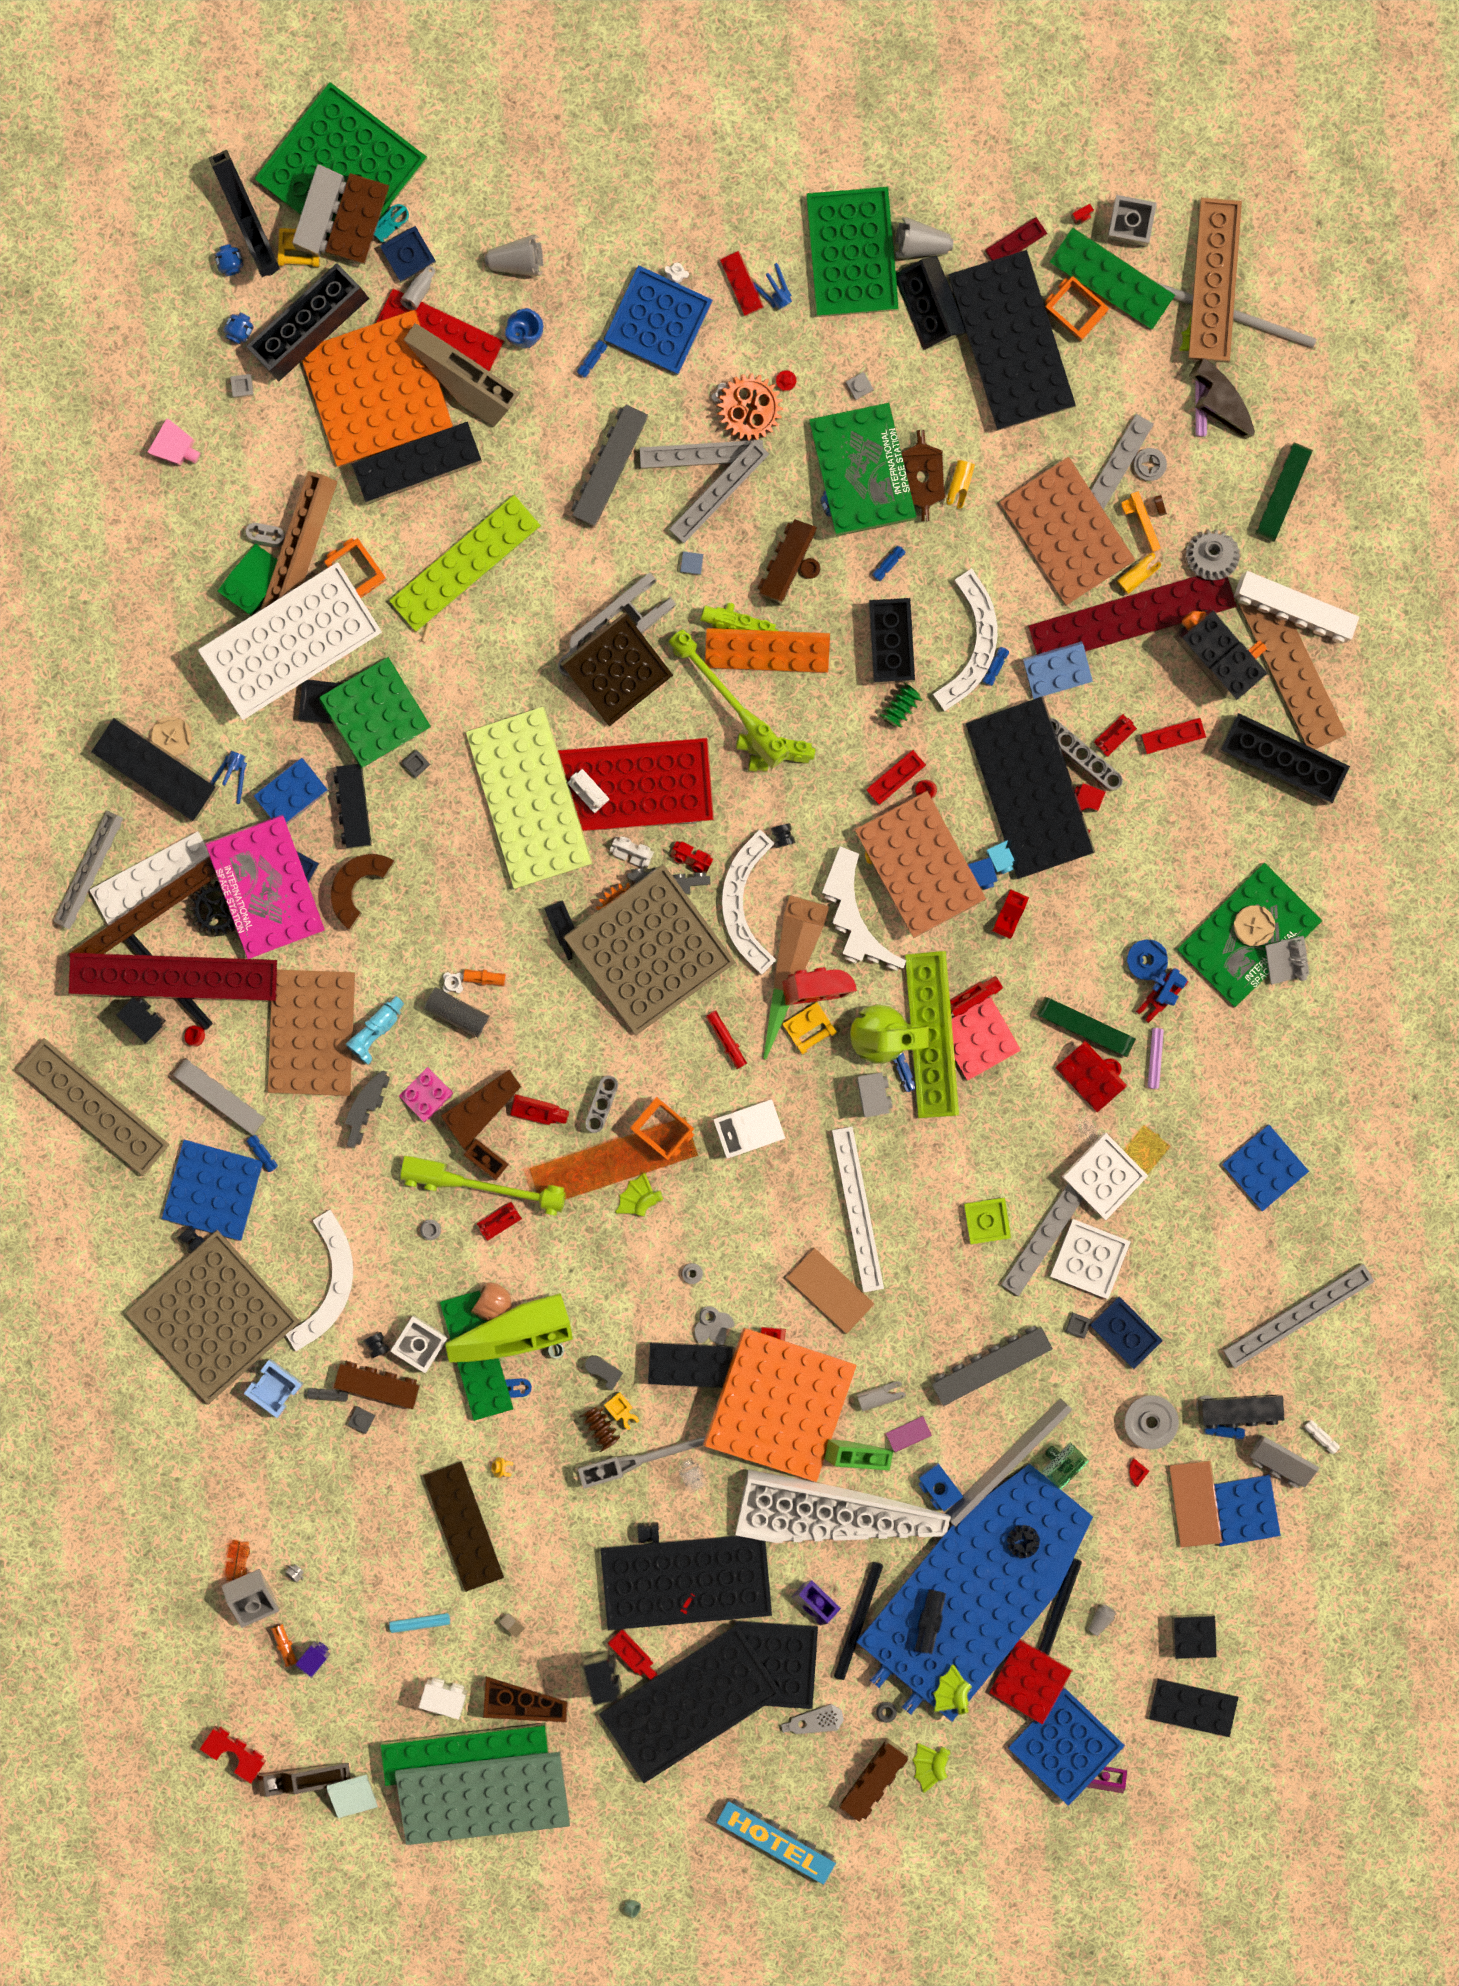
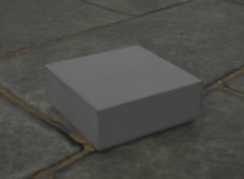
(416, 763)
(1078, 1325)

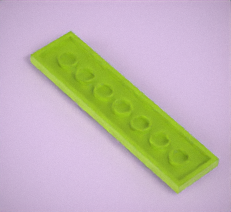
(465, 563)
(931, 1007)

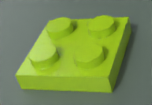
(987, 1220)

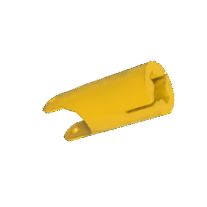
(960, 482)
(1138, 574)

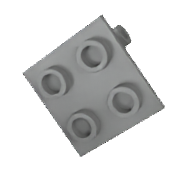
(1287, 960)

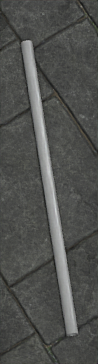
(1253, 321)

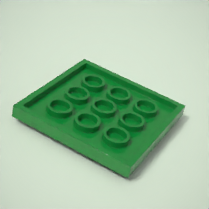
(374, 712)

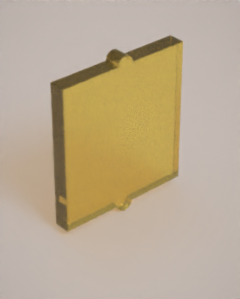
(1146, 1149)

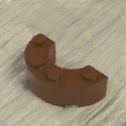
(347, 879)

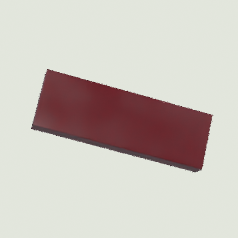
(1017, 240)

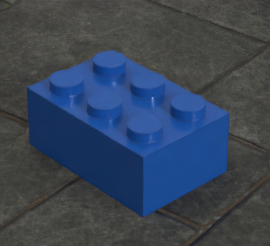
(291, 792)

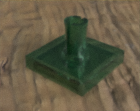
(1063, 1464)

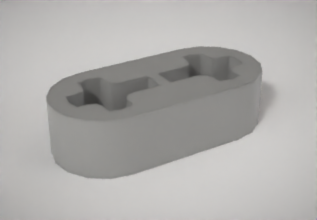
(264, 539)

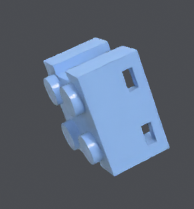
(273, 1388)

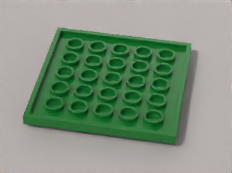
(345, 140)

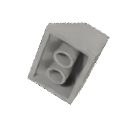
(1283, 1462)

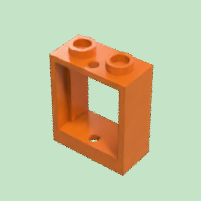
(1091, 323)
(348, 546)
(675, 1150)

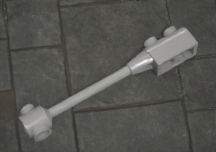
(617, 1466)

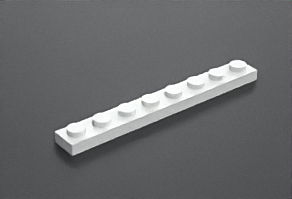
(857, 1209)

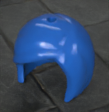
(528, 327)

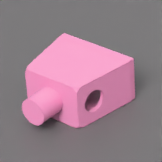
(173, 445)

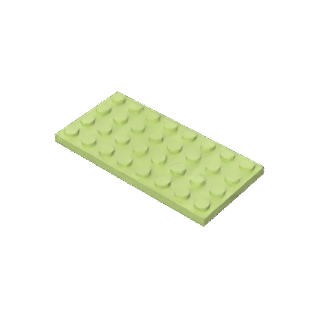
(529, 798)

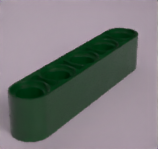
(1284, 492)
(1086, 1026)

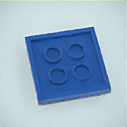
(1265, 1167)
(1246, 1510)

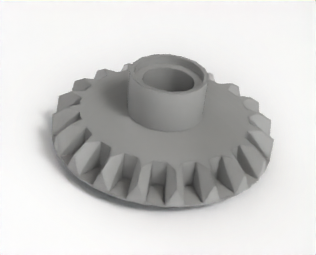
(1208, 565)
(1165, 1427)

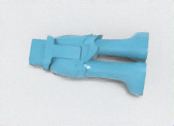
(375, 1027)

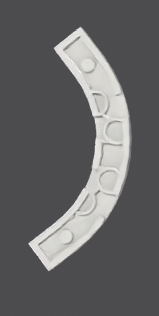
(985, 642)
(733, 902)
(340, 1284)

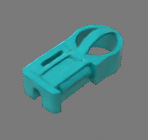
(387, 225)

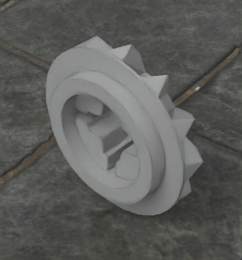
(1143, 457)

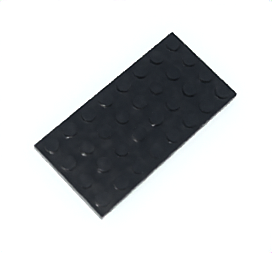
(1012, 340)
(1030, 787)
(653, 1581)
(690, 1704)

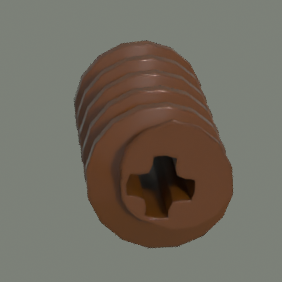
(600, 1427)

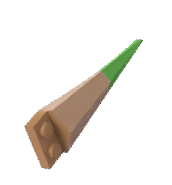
(799, 935)

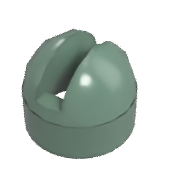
(559, 1349)
(630, 1905)

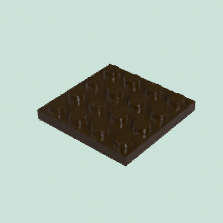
(616, 669)

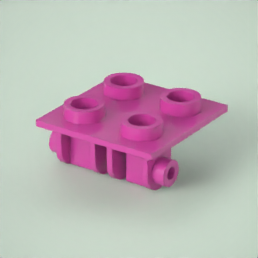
(426, 1094)

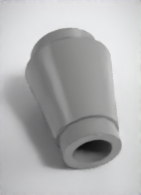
(1102, 1619)

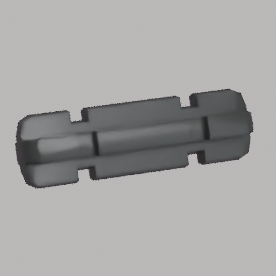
(327, 1394)

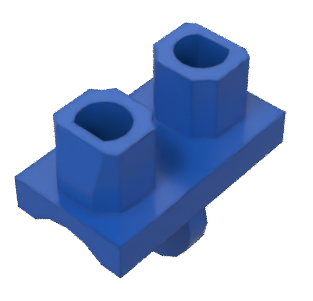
(1165, 995)

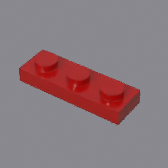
(742, 283)
(1173, 736)
(896, 777)

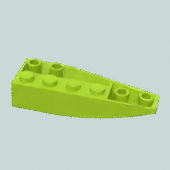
(514, 1332)

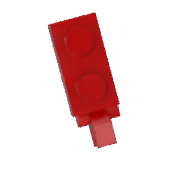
(974, 995)
(538, 1110)
(632, 1654)

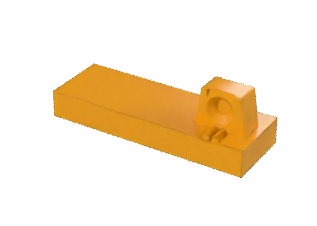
(1135, 505)

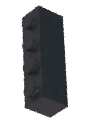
(353, 806)
(1241, 1410)

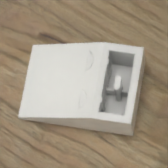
(749, 1129)

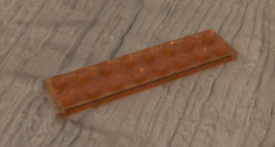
(613, 1161)

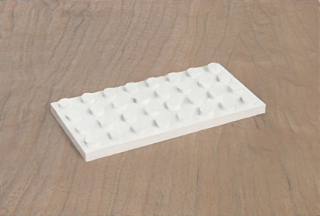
(289, 641)

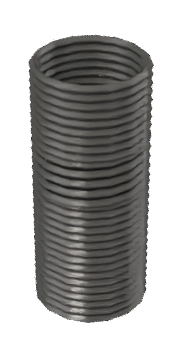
(464, 1017)

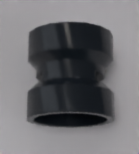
(783, 835)
(187, 1236)
(376, 1345)
(648, 1533)

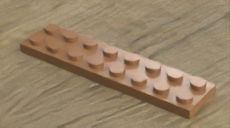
(1215, 280)
(1295, 677)

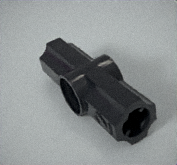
(930, 1621)

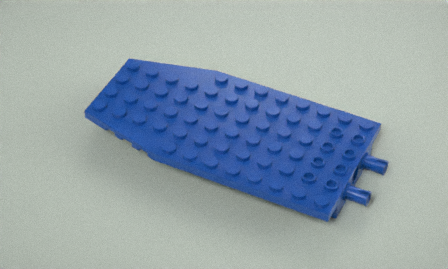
(987, 1588)

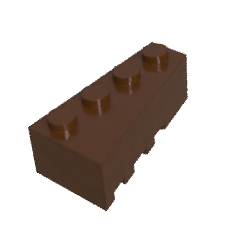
(479, 1109)
(518, 1703)
(873, 1780)

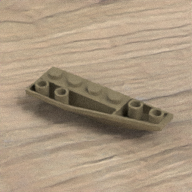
(462, 377)

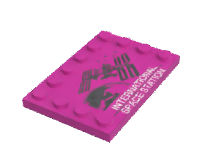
(265, 886)

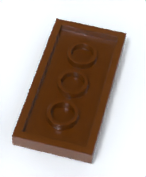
(357, 219)

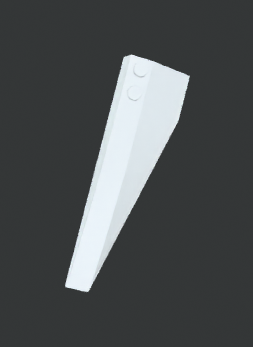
(798, 1510)

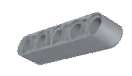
(1091, 758)
(219, 1096)

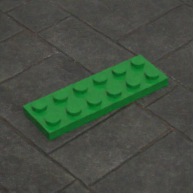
(1112, 278)
(482, 1379)

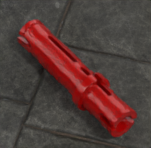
(731, 1048)

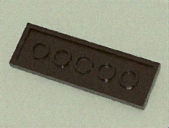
(463, 1526)

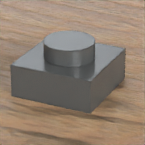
(361, 1420)

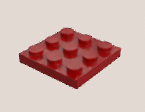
(1031, 1681)

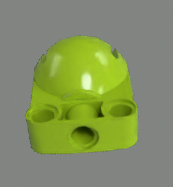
(885, 1034)

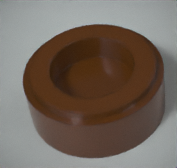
(1160, 505)
(810, 568)

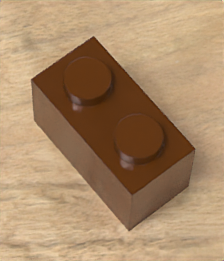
(486, 1159)

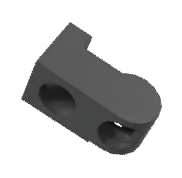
(599, 1366)

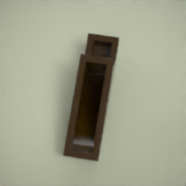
(1221, 399)
(302, 1779)

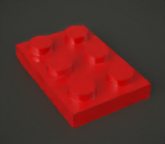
(1091, 1076)

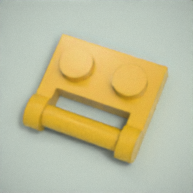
(286, 238)
(804, 1023)

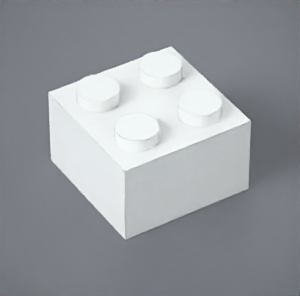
(419, 1344)
(443, 1698)

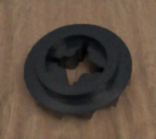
(1017, 1549)

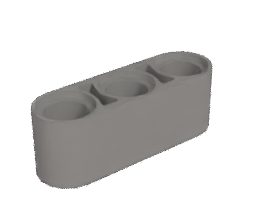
(601, 1114)

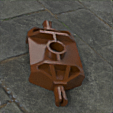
(927, 459)

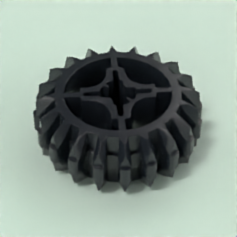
(206, 923)

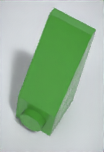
(858, 1455)

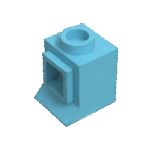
(1001, 858)

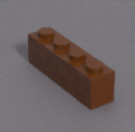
(377, 1385)

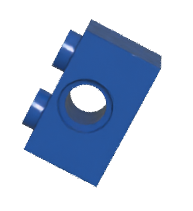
(938, 1475)

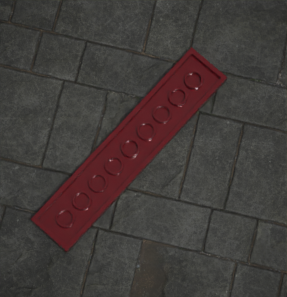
(1133, 615)
(172, 977)

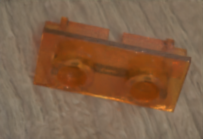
(239, 1552)

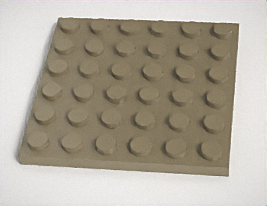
(649, 949)
(213, 1317)

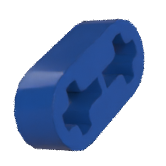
(516, 1382)

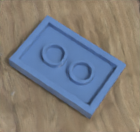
(1057, 670)

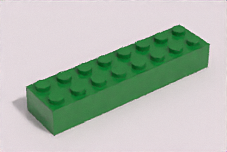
(462, 1748)

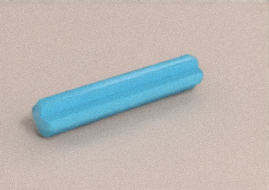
(419, 1623)

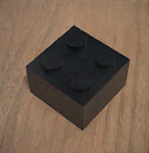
(142, 1020)
(1194, 1636)

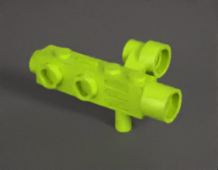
(728, 619)
(799, 752)

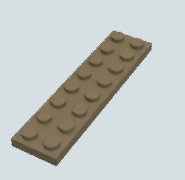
(93, 1107)

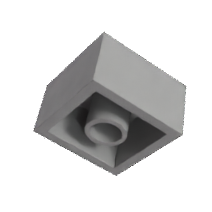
(1131, 220)
(873, 1094)
(250, 1598)

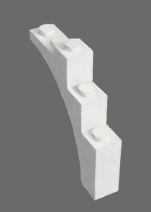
(860, 941)

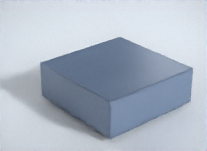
(691, 563)

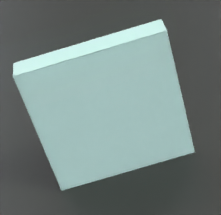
(352, 1796)

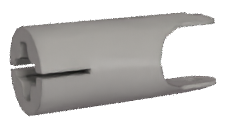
(417, 289)
(879, 1396)

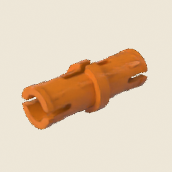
(484, 977)
(284, 1645)

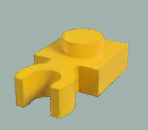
(620, 1407)

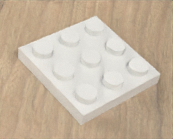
(1104, 1176)
(1090, 1259)

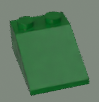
(250, 580)

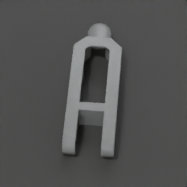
(613, 609)

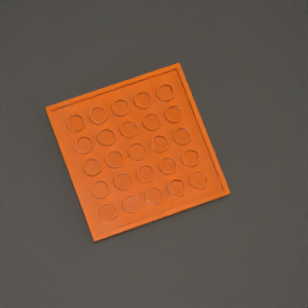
(374, 390)
(779, 1404)

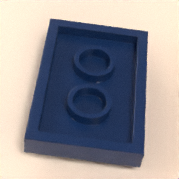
(1126, 1332)

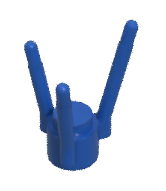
(781, 297)
(233, 762)

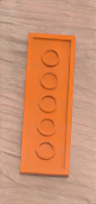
(767, 650)

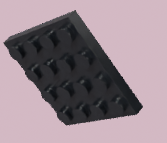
(788, 1656)

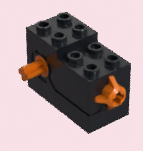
(1220, 654)

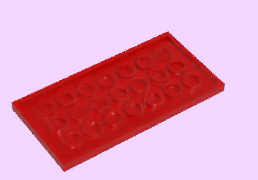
(644, 783)

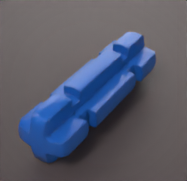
(592, 359)
(888, 563)
(996, 666)
(905, 1073)
(262, 1153)
(1223, 1431)

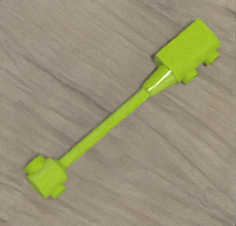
(759, 733)
(434, 1175)

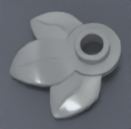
(715, 1328)

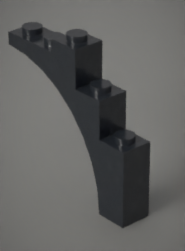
(244, 213)

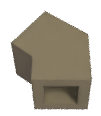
(512, 1625)

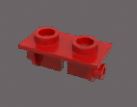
(1115, 735)
(683, 854)
(499, 1221)

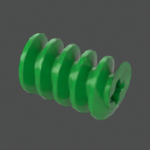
(902, 706)

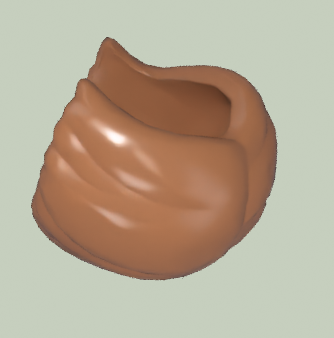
(493, 1302)

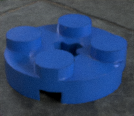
(1147, 948)

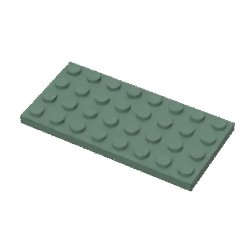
(483, 1798)

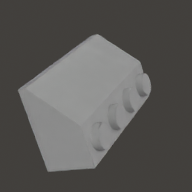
(318, 211)

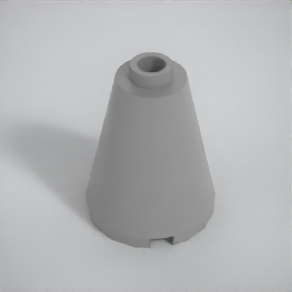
(921, 240)
(517, 257)

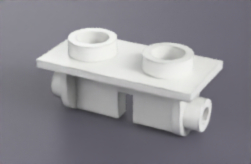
(588, 790)
(640, 853)

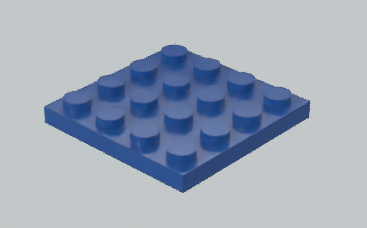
(658, 320)
(212, 1189)
(1067, 1747)

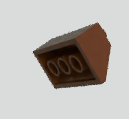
(787, 562)

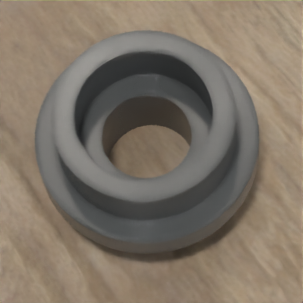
(893, 1712)

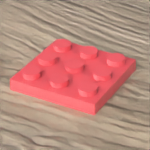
(981, 1039)

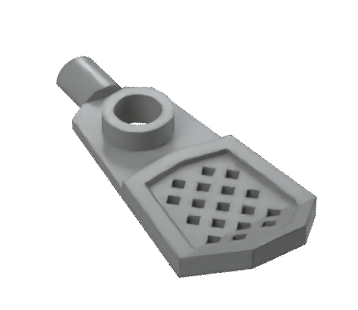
(812, 1721)

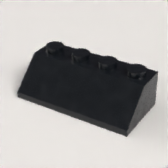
(930, 302)

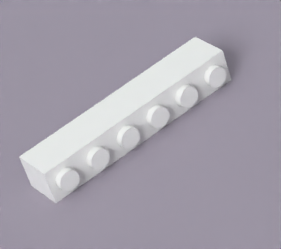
(1296, 607)

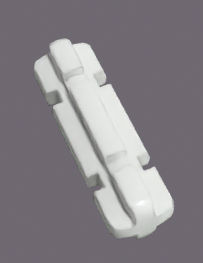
(1322, 1437)

